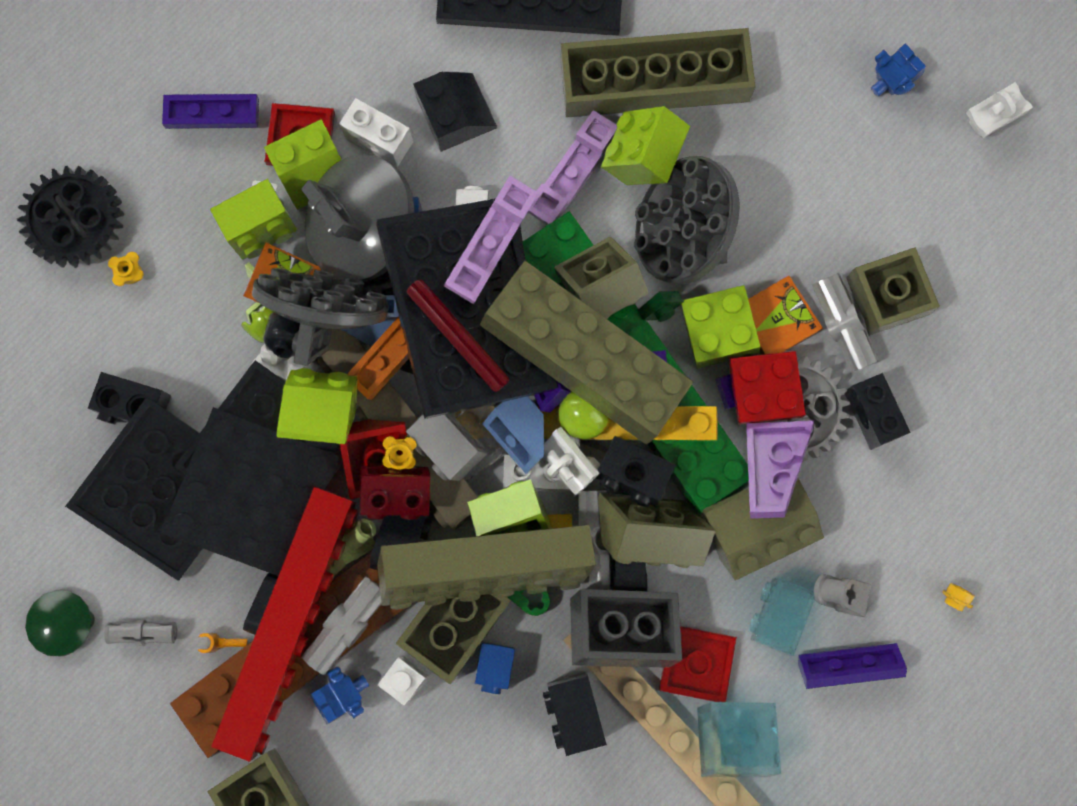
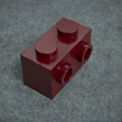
(394, 492)

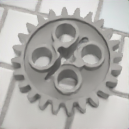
(814, 385)

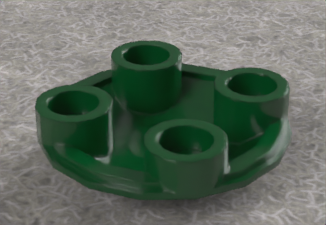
(58, 623)

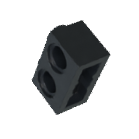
(130, 398)

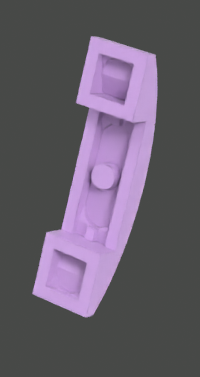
(573, 168)
(491, 239)

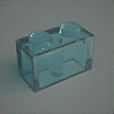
(782, 616)

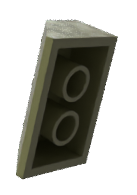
(653, 534)
(756, 542)

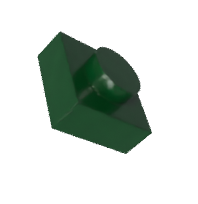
(661, 306)

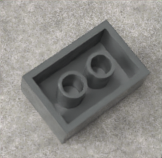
(625, 628)

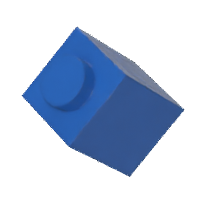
(494, 667)

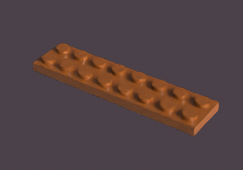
(206, 701)

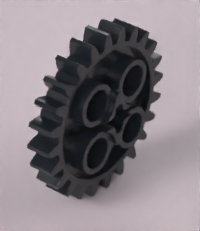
(47, 233)

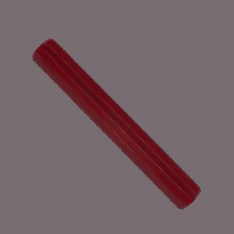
(457, 335)

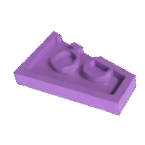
(774, 464)

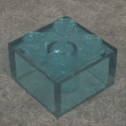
(738, 739)

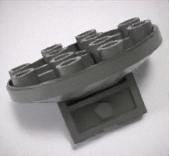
(345, 213)
(688, 221)
(318, 306)

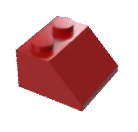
(366, 448)

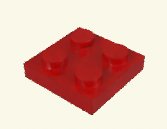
(767, 387)

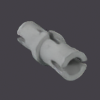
(140, 632)

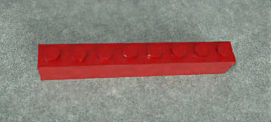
(284, 624)

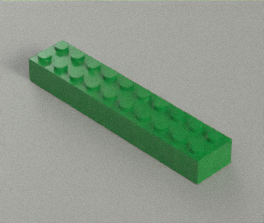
(703, 468)

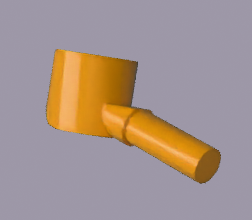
(217, 642)

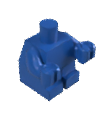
(897, 72)
(339, 696)

